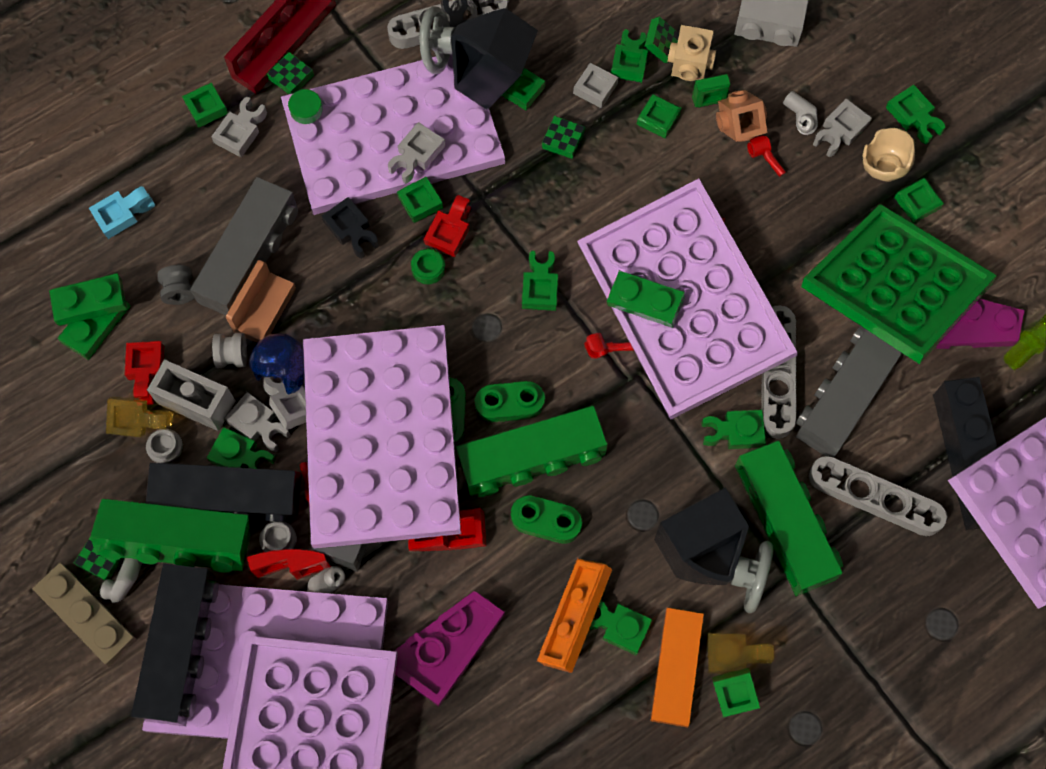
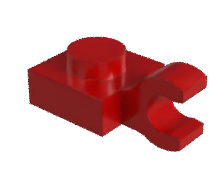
(449, 229)
(142, 364)

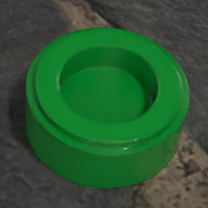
(305, 106)
(428, 266)

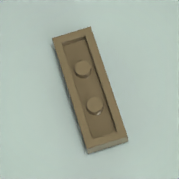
(84, 614)

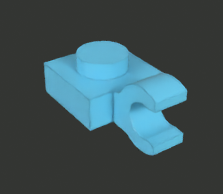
(116, 212)

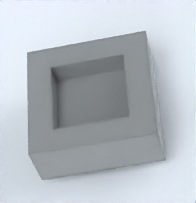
(595, 85)

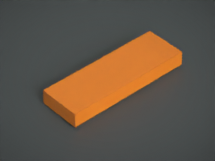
(574, 615)
(677, 667)

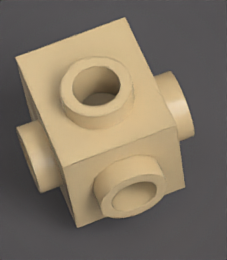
(692, 53)

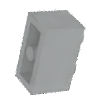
(772, 20)
(191, 395)

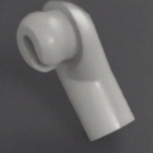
(805, 113)
(126, 578)
(326, 580)

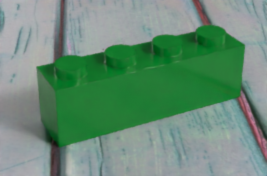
(532, 451)
(788, 518)
(171, 535)

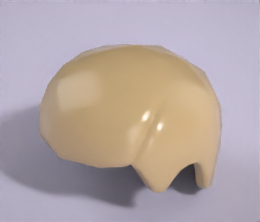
(889, 154)

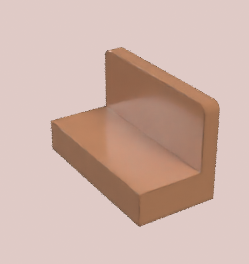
(259, 303)

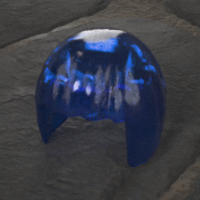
(279, 357)

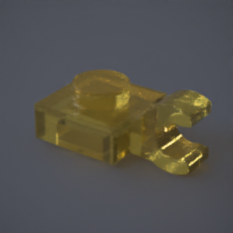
(131, 417)
(730, 653)

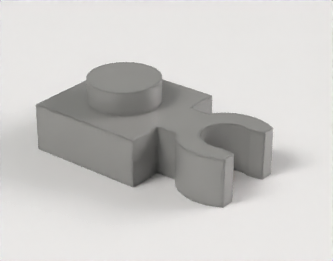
(842, 125)
(239, 131)
(417, 148)
(288, 408)
(254, 420)

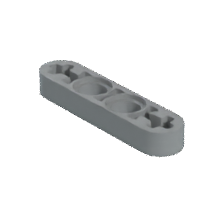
(409, 19)
(787, 373)
(878, 491)

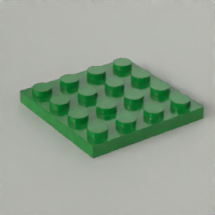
(899, 282)

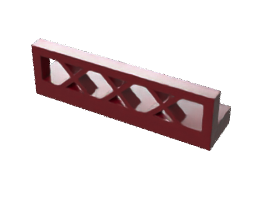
(280, 35)

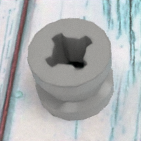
(229, 350)

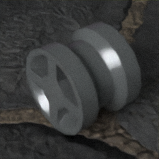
(175, 284)

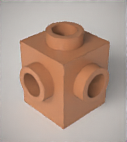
(742, 116)

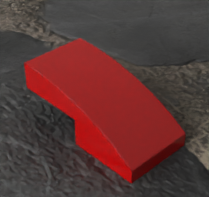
(472, 535)
(300, 562)

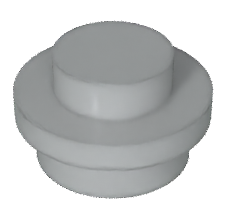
(164, 446)
(277, 536)

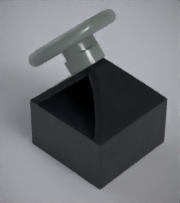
(484, 50)
(706, 547)

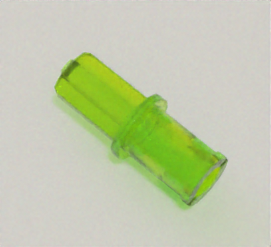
(1031, 343)

